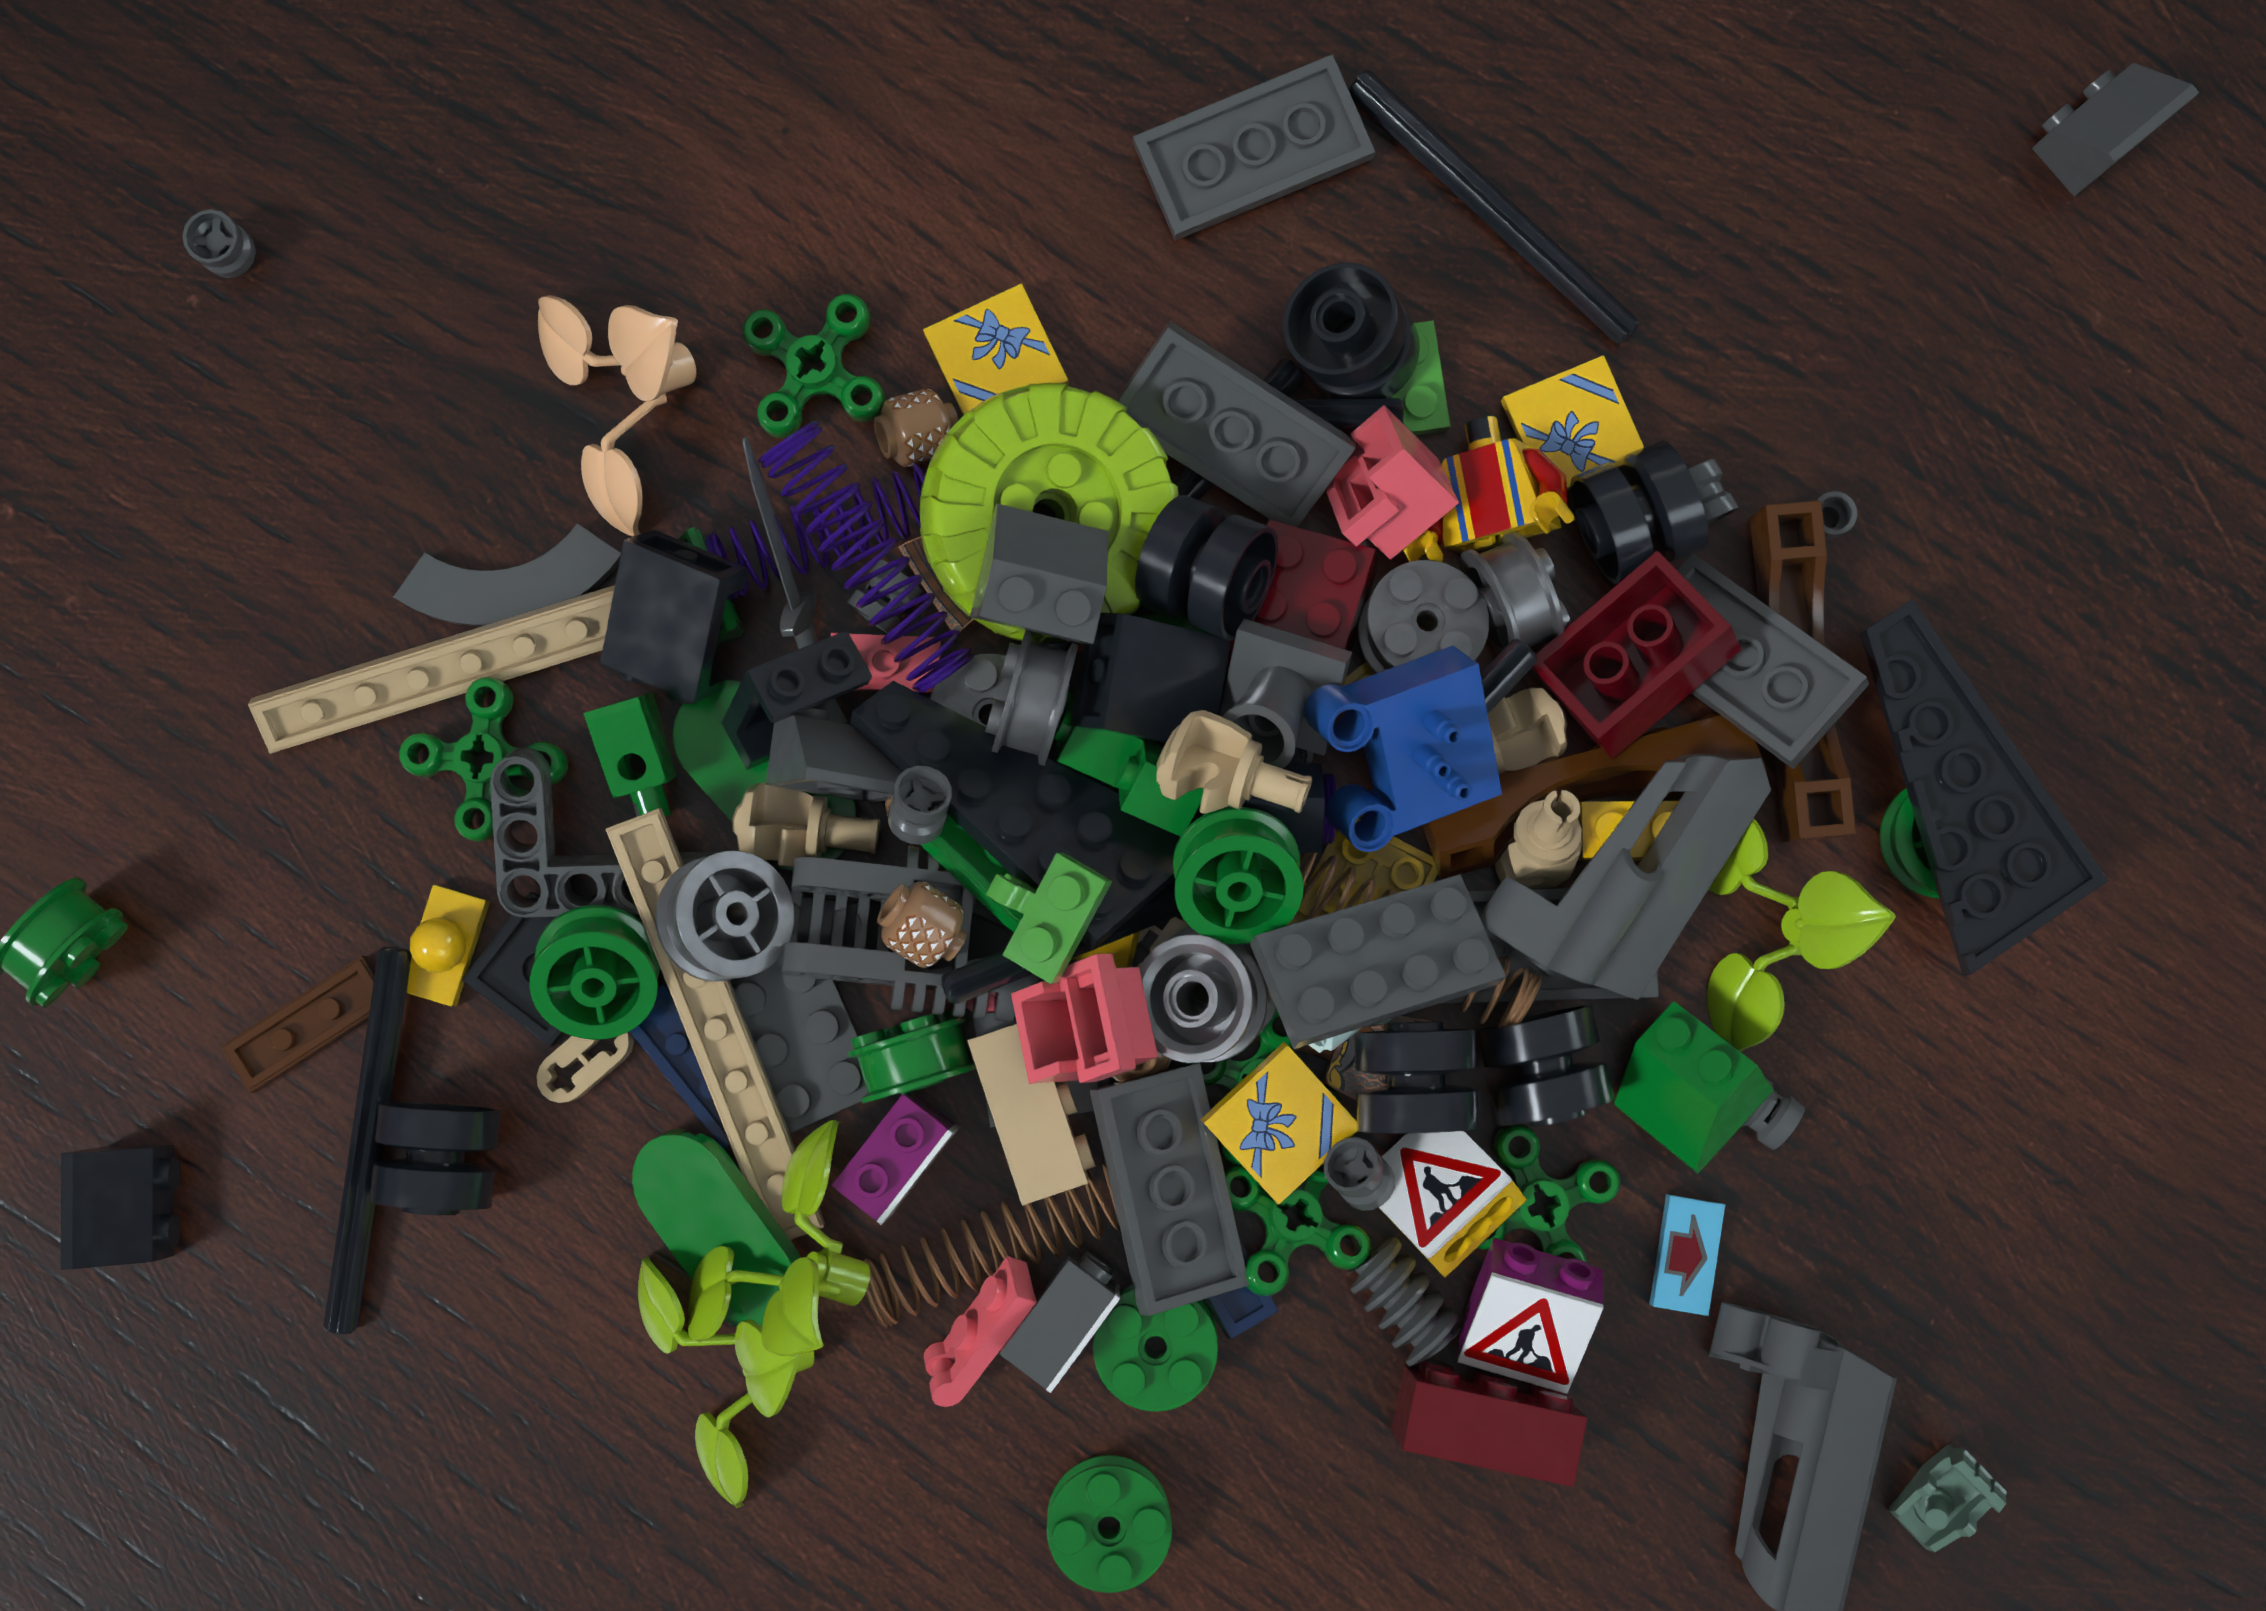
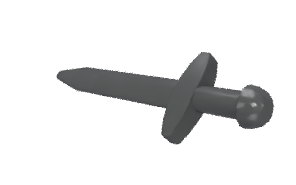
(801, 607)

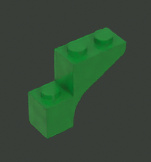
(1127, 765)

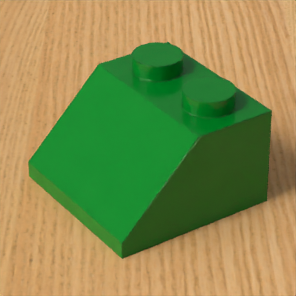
(1689, 1087)

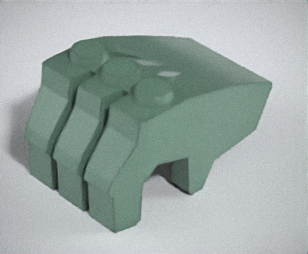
(1947, 1498)

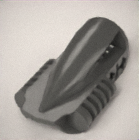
(841, 941)

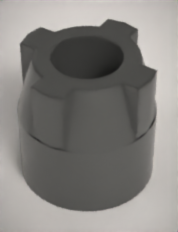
(1843, 511)

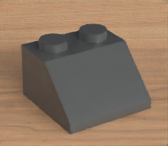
(2110, 123)
(1042, 575)
(828, 759)

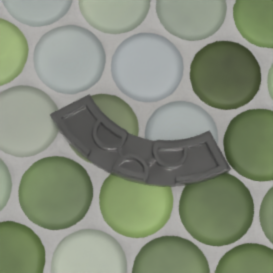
(485, 597)

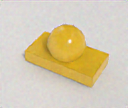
(445, 945)

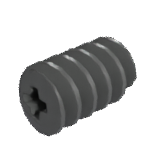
(1404, 1301)

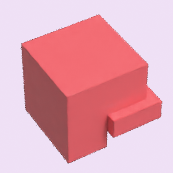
(1389, 486)
(1085, 1024)

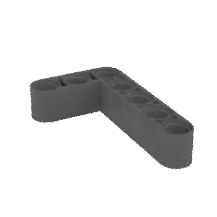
(539, 858)

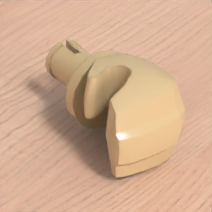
(1527, 729)
(1227, 765)
(793, 824)
(1544, 843)

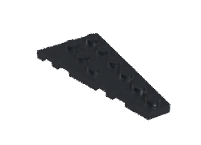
(1024, 808)
(1984, 818)

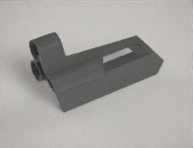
(1624, 916)
(1832, 1416)

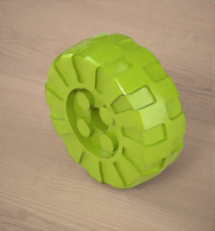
(1051, 450)

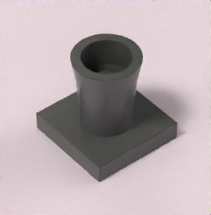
(1271, 683)

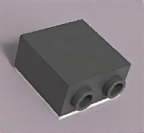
(1063, 1318)

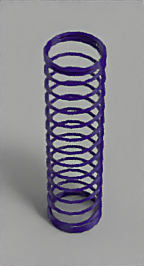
(715, 546)
(941, 668)

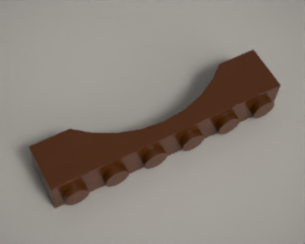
(1791, 581)
(1483, 831)

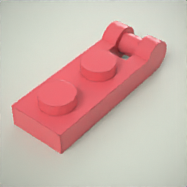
(979, 1332)

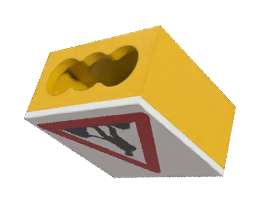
(1447, 1195)

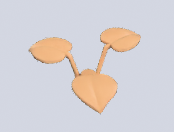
(652, 368)

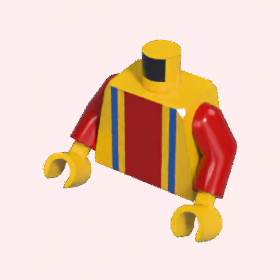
(1498, 491)

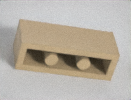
(1030, 1119)

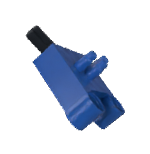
(1421, 739)

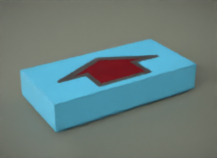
(1687, 1254)

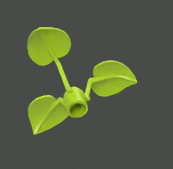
(1826, 925)
(792, 1312)
(766, 1374)

